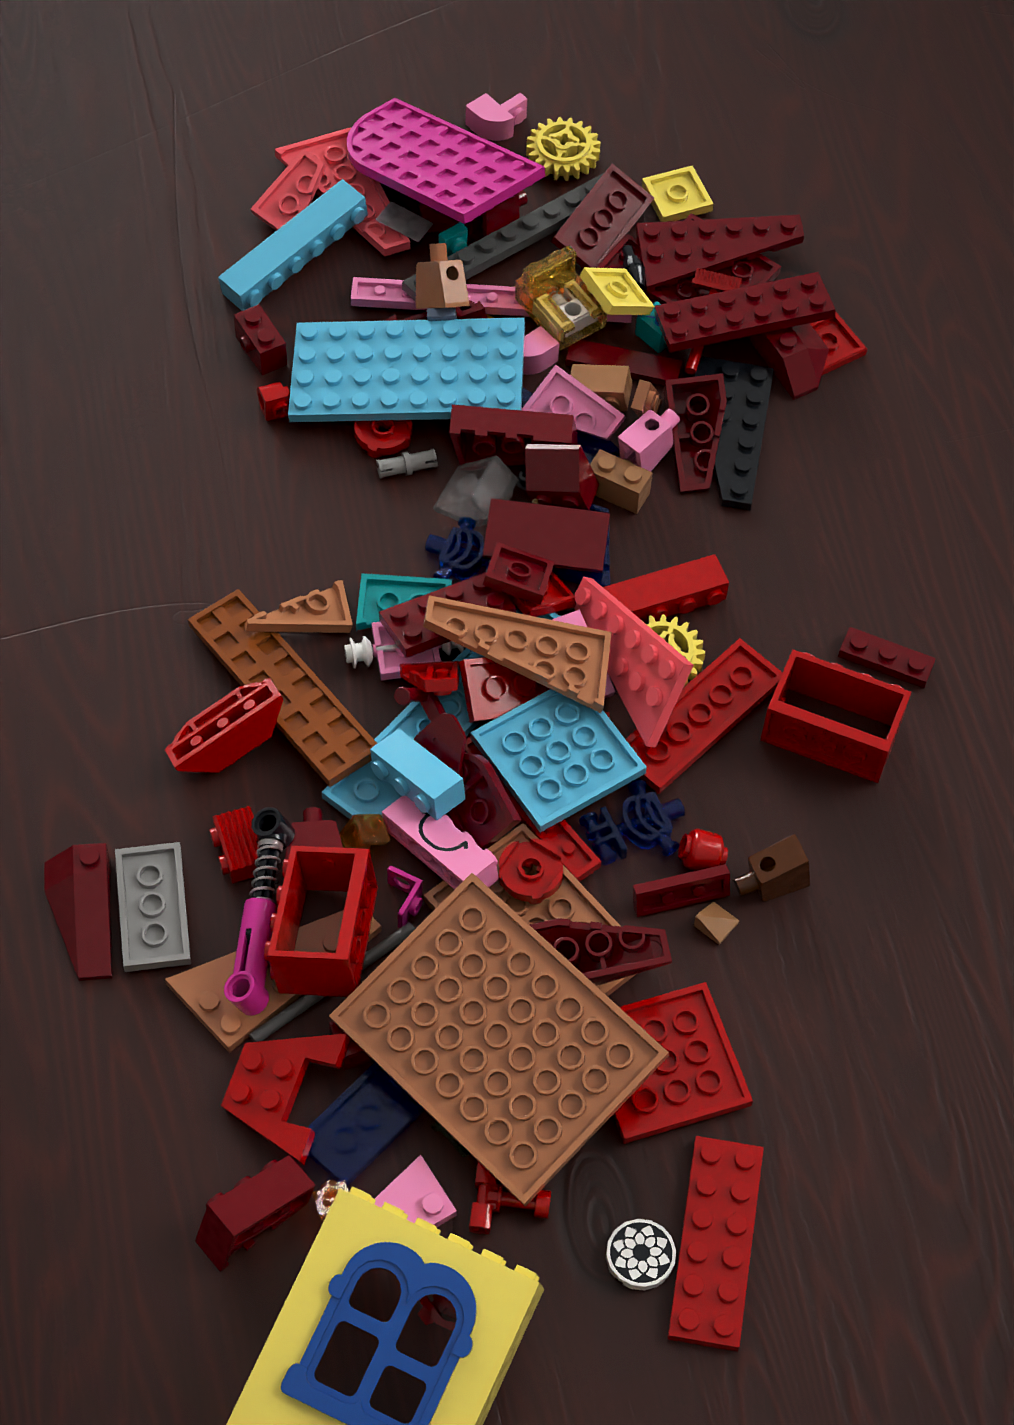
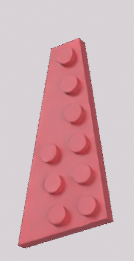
(333, 153)
(640, 662)

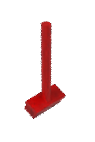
(713, 283)

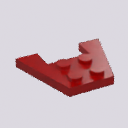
(269, 1082)

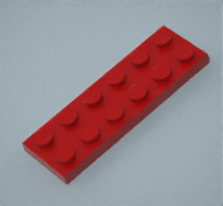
(707, 712)
(716, 1244)

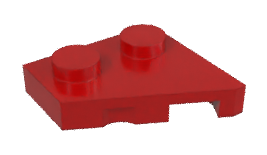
(432, 676)

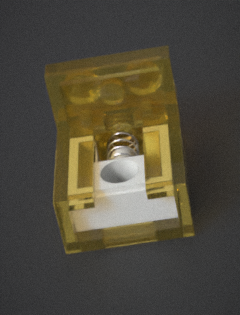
(559, 298)

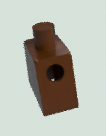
(776, 870)

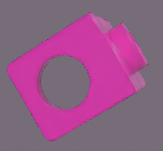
(415, 889)

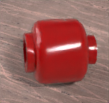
(702, 850)

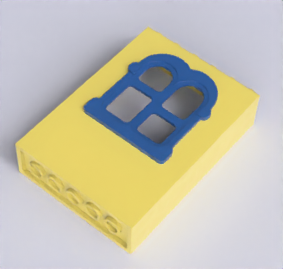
(358, 1236)

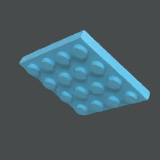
(557, 756)

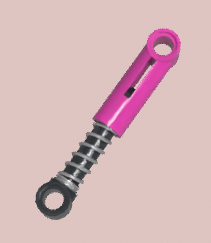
(247, 984)

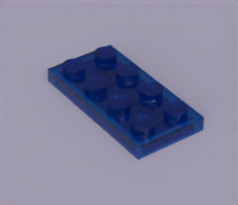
(361, 1124)

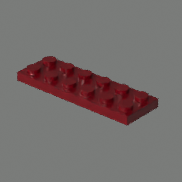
(744, 312)

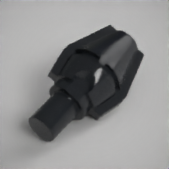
(633, 265)

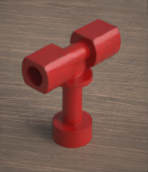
(491, 1198)

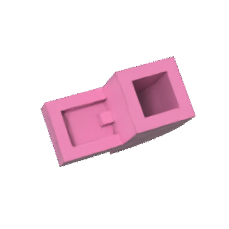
(494, 120)
(539, 351)

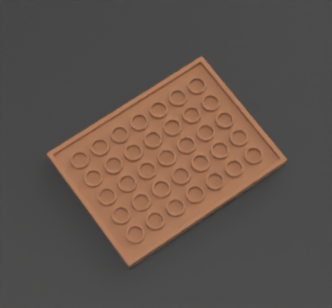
(499, 1038)

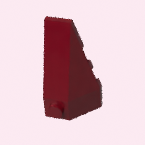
(701, 409)
(80, 899)
(606, 951)

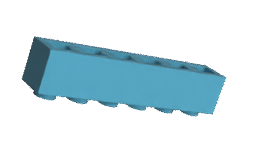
(293, 245)

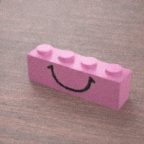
(439, 844)

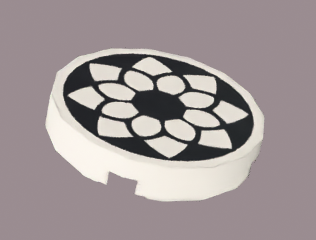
(640, 1254)

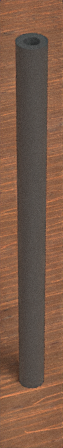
(308, 1001)

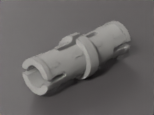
(407, 463)

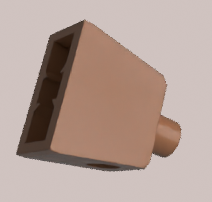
(440, 281)

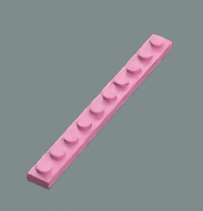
(389, 294)

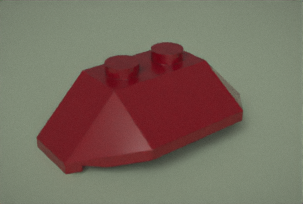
(795, 355)

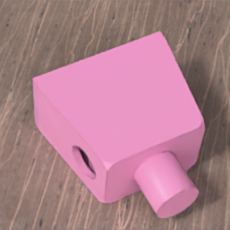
(648, 438)

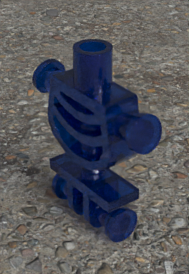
(455, 558)
(653, 826)

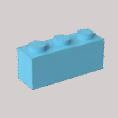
(417, 774)

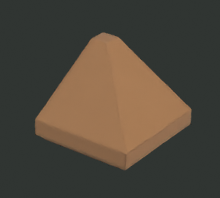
(715, 922)

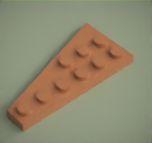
(547, 651)

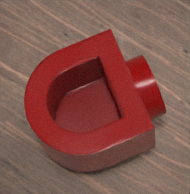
(273, 400)

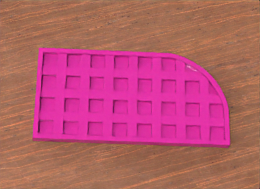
(437, 161)

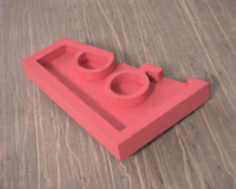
(290, 191)

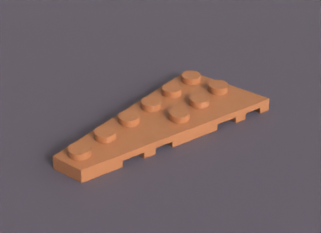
(203, 986)

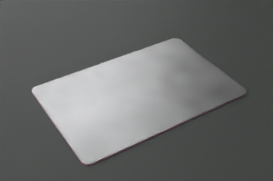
(404, 221)

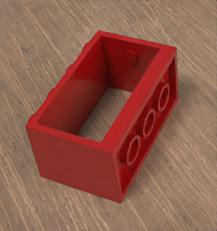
(827, 739)
(322, 870)

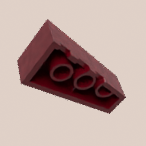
(506, 432)

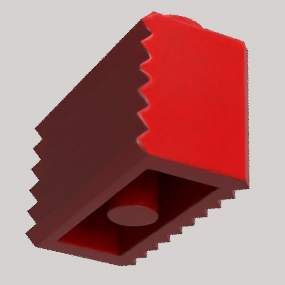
(237, 842)

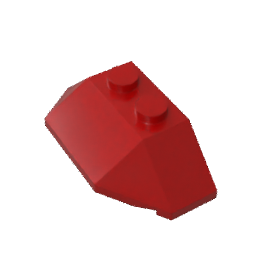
(227, 729)

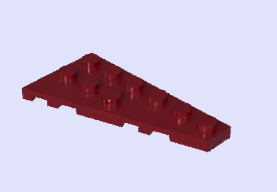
(679, 247)

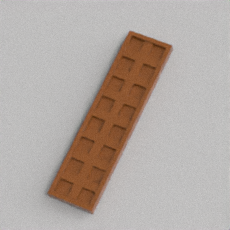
(310, 712)

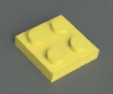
(677, 194)
(616, 291)

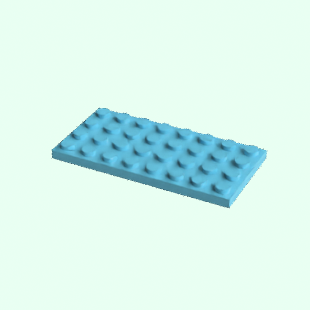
(405, 368)

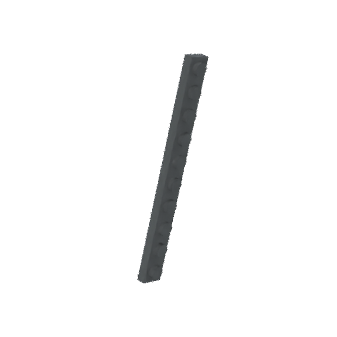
(515, 235)

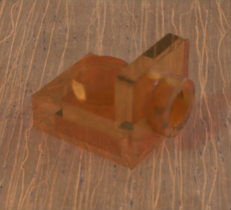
(364, 831)

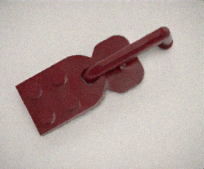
(487, 807)

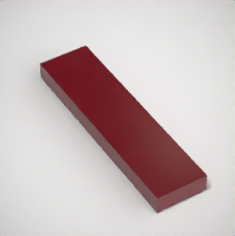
(641, 365)

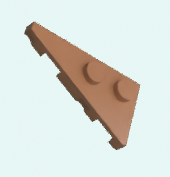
(315, 612)

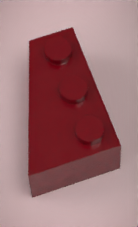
(252, 1207)

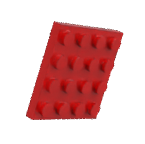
(696, 1078)

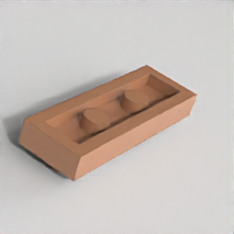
(646, 398)

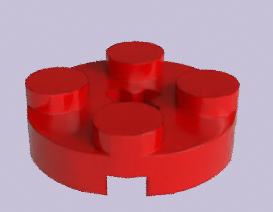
(383, 443)
(534, 887)

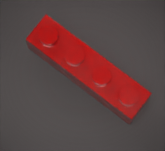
(673, 589)

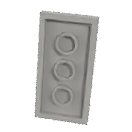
(152, 907)

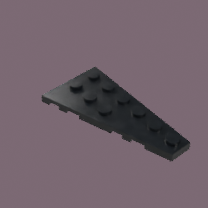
(742, 427)

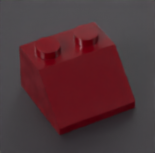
(560, 476)

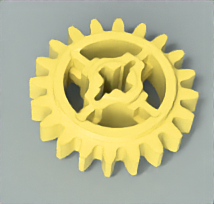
(563, 148)
(679, 636)

